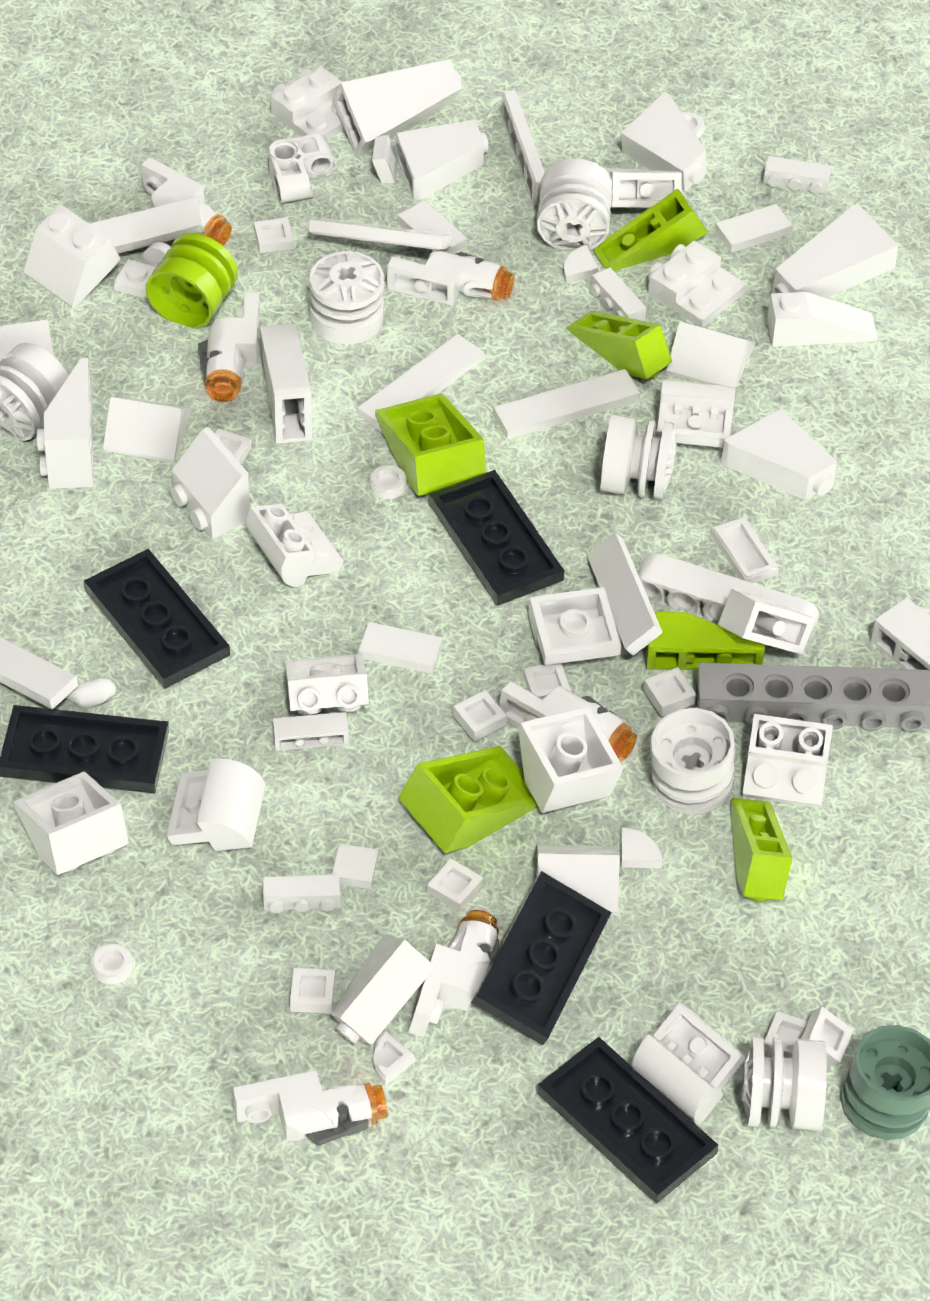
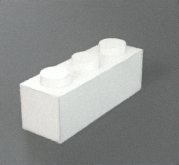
(797, 175)
(617, 295)
(310, 731)
(301, 893)

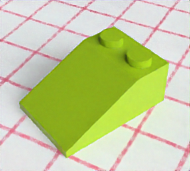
(432, 443)
(467, 796)

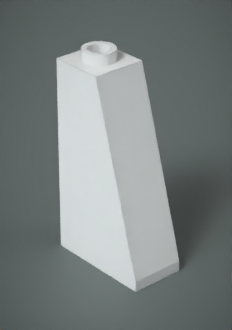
(394, 101)
(838, 257)
(286, 383)

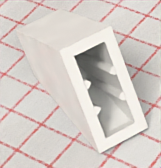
(665, 142)
(439, 155)
(781, 456)
(380, 989)

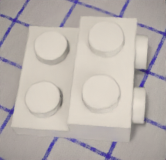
(309, 104)
(694, 283)
(574, 626)
(326, 683)

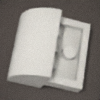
(698, 411)
(292, 543)
(787, 760)
(217, 806)
(688, 1062)

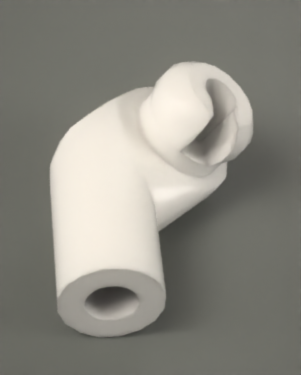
(92, 693)

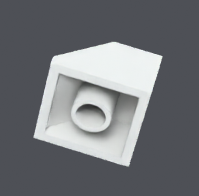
(69, 256)
(211, 485)
(567, 759)
(72, 822)

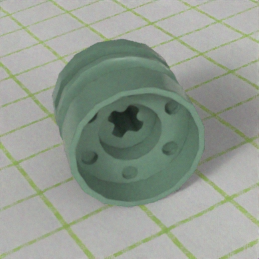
(889, 1082)

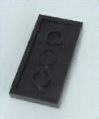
(496, 537)
(156, 618)
(63, 743)
(541, 958)
(627, 1119)

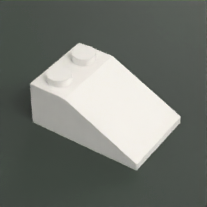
(69, 433)

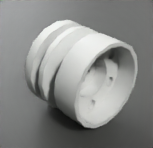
(574, 204)
(346, 297)
(27, 387)
(637, 456)
(692, 761)
(785, 1083)

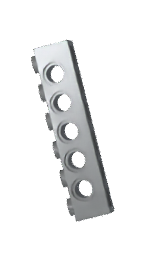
(816, 694)

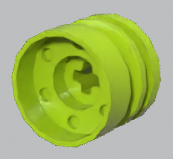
(191, 280)

